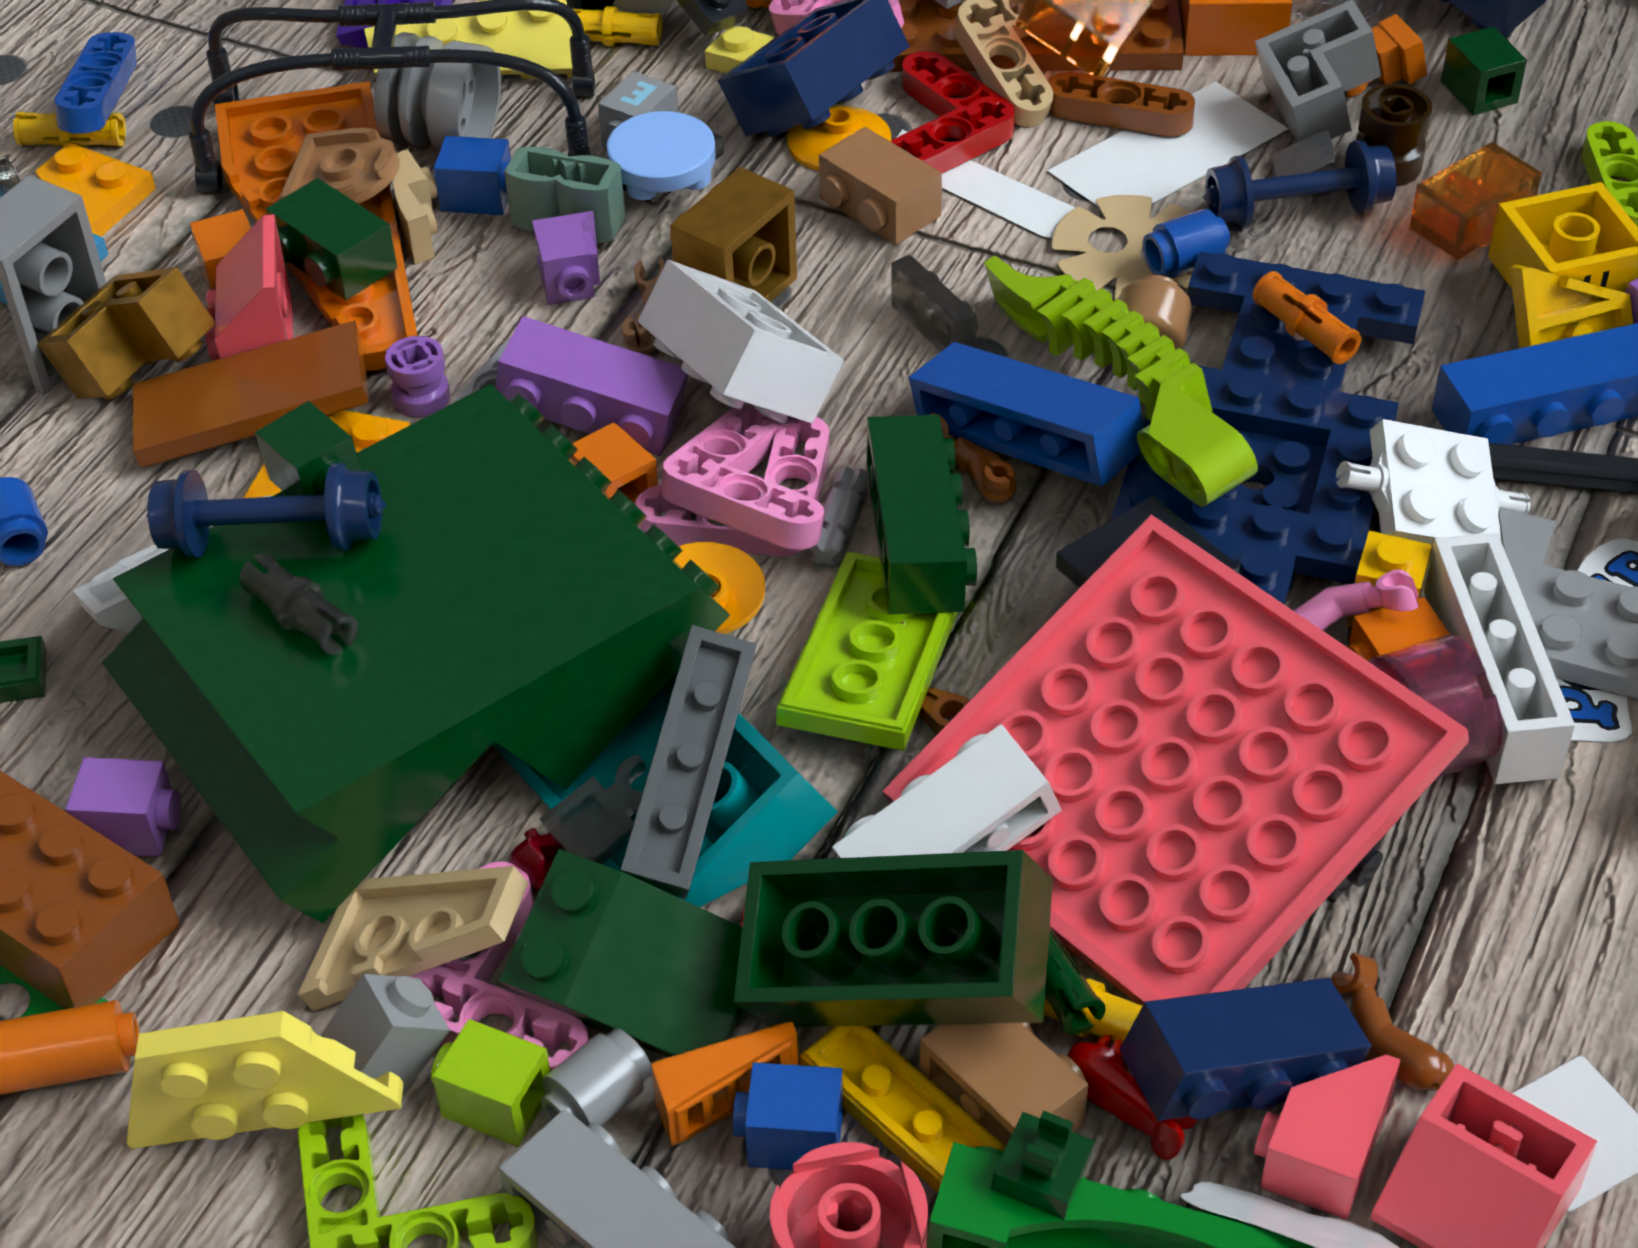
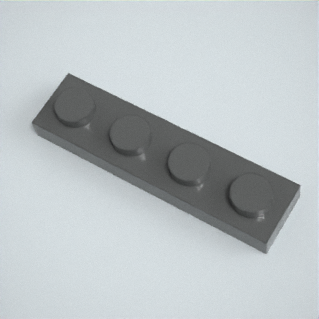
(688, 761)

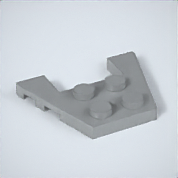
(1581, 620)

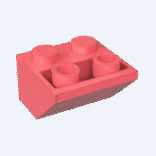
(1483, 1170)

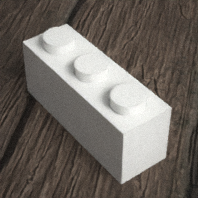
(971, 804)

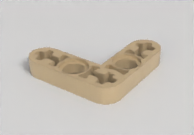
(1003, 38)

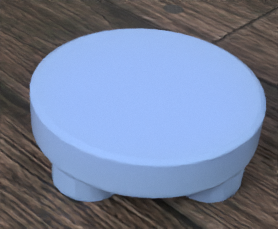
(662, 153)

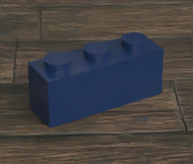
(1240, 1047)

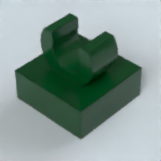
(1043, 1163)

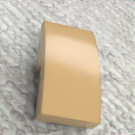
(413, 194)

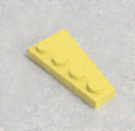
(523, 34)

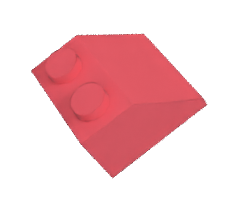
(251, 294)

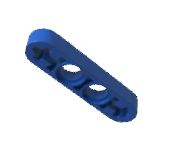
(95, 83)

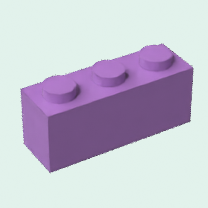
(592, 383)

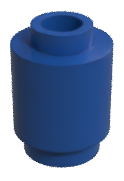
(1176, 243)
(21, 523)

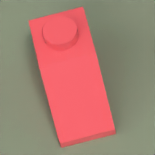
(1327, 1135)

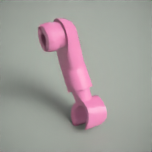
(1392, 590)

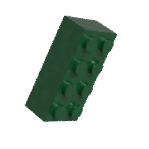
(896, 940)

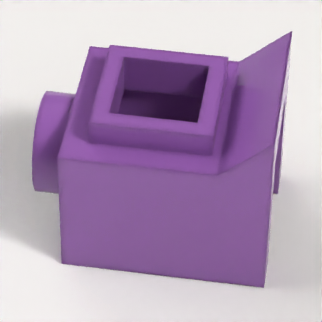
(567, 256)

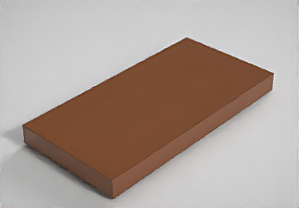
(246, 392)

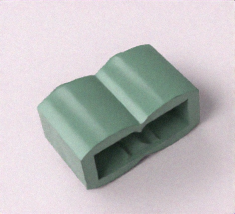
(551, 184)

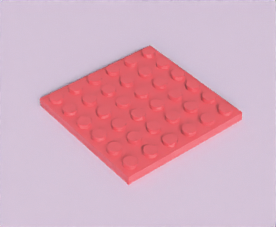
(1202, 762)

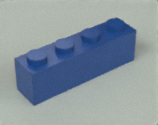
(1542, 388)
(1030, 412)

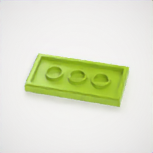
(864, 668)

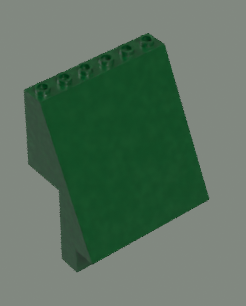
(484, 613)

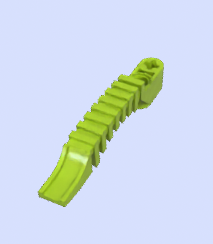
(1185, 439)

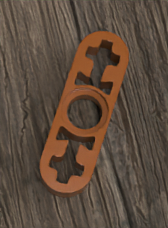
(1144, 106)

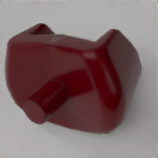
(534, 856)

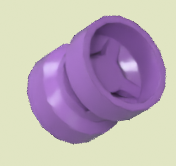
(417, 376)

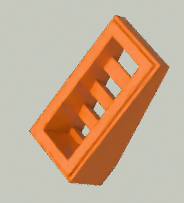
(702, 1084)

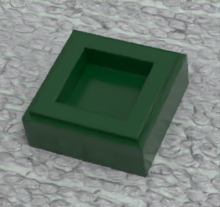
(22, 669)

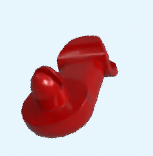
(1119, 1094)

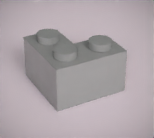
(1314, 65)

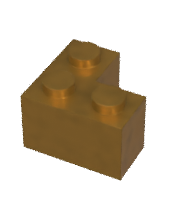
(124, 327)

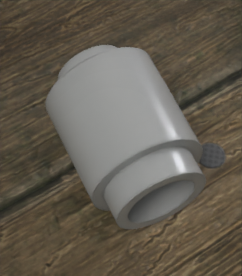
(597, 1078)

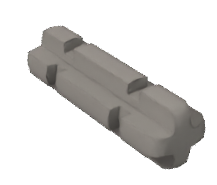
(840, 516)

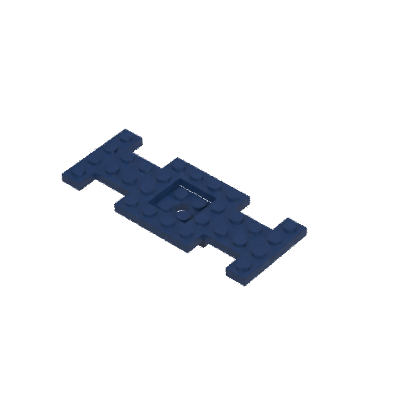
(1295, 419)

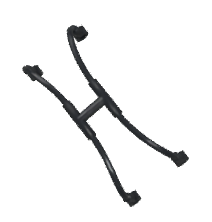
(384, 56)

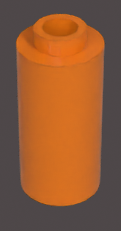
(66, 1046)

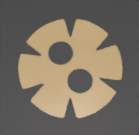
(1122, 212)

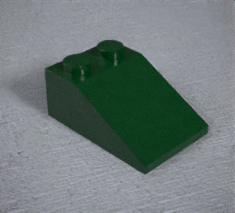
(627, 958)

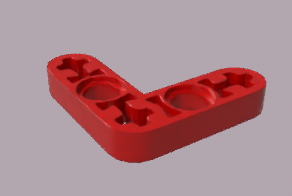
(978, 120)

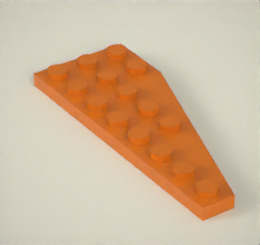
(257, 153)

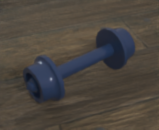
(1367, 177)
(182, 514)

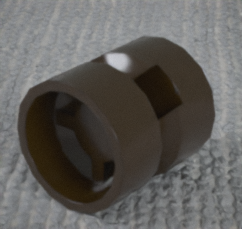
(1401, 121)

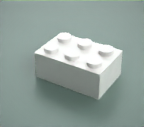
(739, 344)

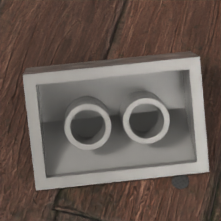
(45, 265)

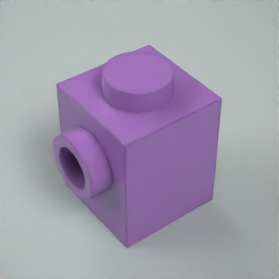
(126, 802)

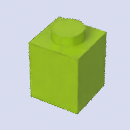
(490, 1081)

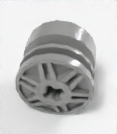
(438, 100)

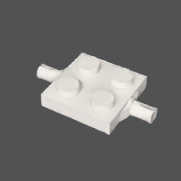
(1430, 483)

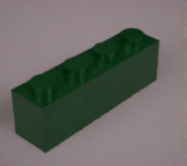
(918, 515)

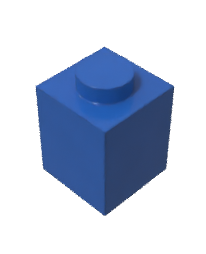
(472, 175)
(788, 1113)

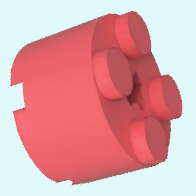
(849, 1200)

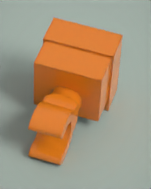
(1398, 53)

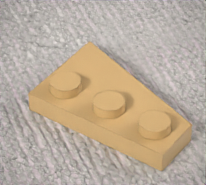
(411, 926)

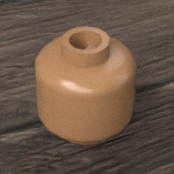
(1161, 304)

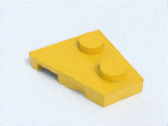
(1563, 307)

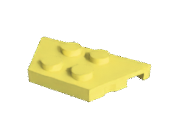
(246, 1079)

